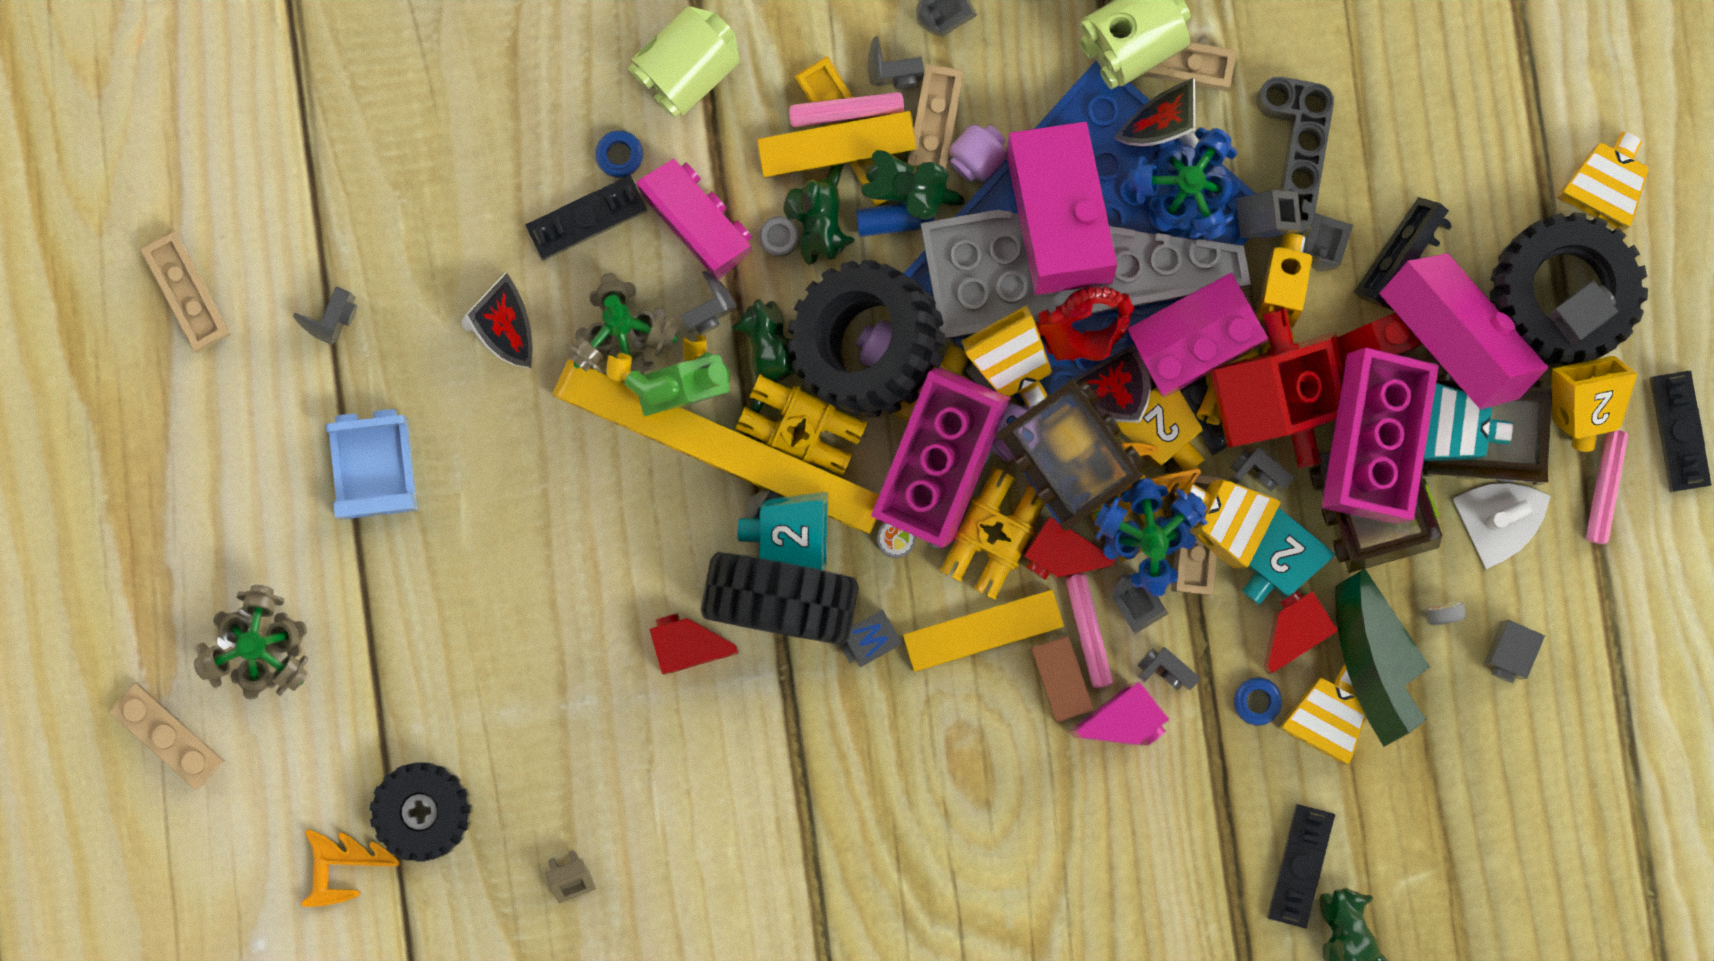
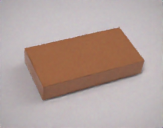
(1062, 679)

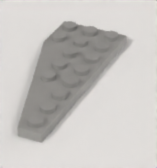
(984, 272)

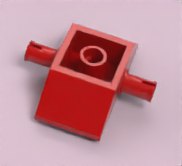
(1281, 390)

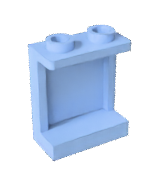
(372, 465)

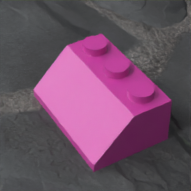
(695, 217)
(1197, 335)
(1126, 718)

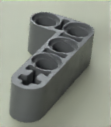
(1302, 122)

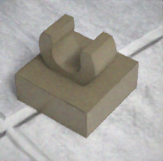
(569, 879)

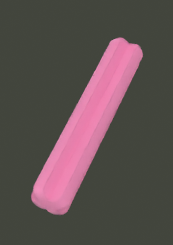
(846, 109)
(1607, 487)
(1089, 630)

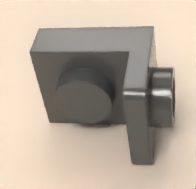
(1268, 474)
(1174, 673)

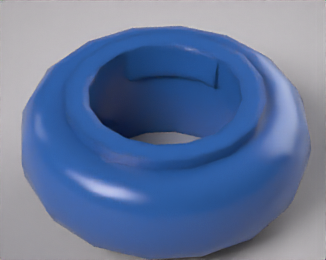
(607, 142)
(1273, 694)

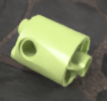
(1134, 37)
(686, 59)

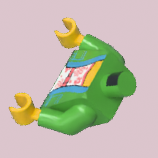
(677, 385)

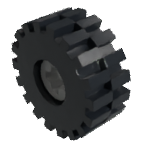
(437, 790)

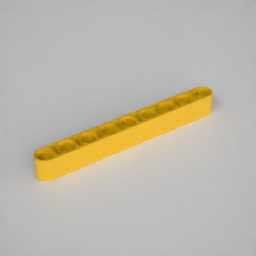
(716, 446)

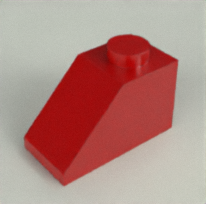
(1384, 335)
(1063, 553)
(1296, 629)
(687, 644)

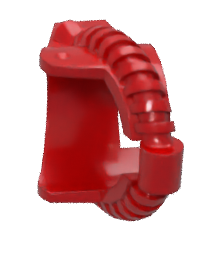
(1070, 344)

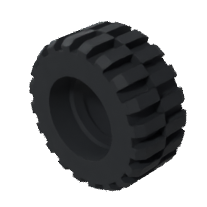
(1602, 251)
(827, 314)
(779, 598)

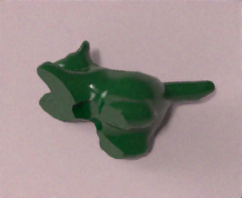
(917, 187)
(817, 210)
(770, 351)
(1350, 935)

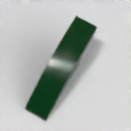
(1378, 657)

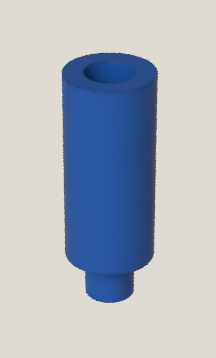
(886, 220)

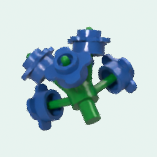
(1176, 164)
(1157, 538)

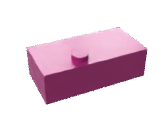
(1061, 208)
(1463, 330)
(1380, 436)
(940, 457)

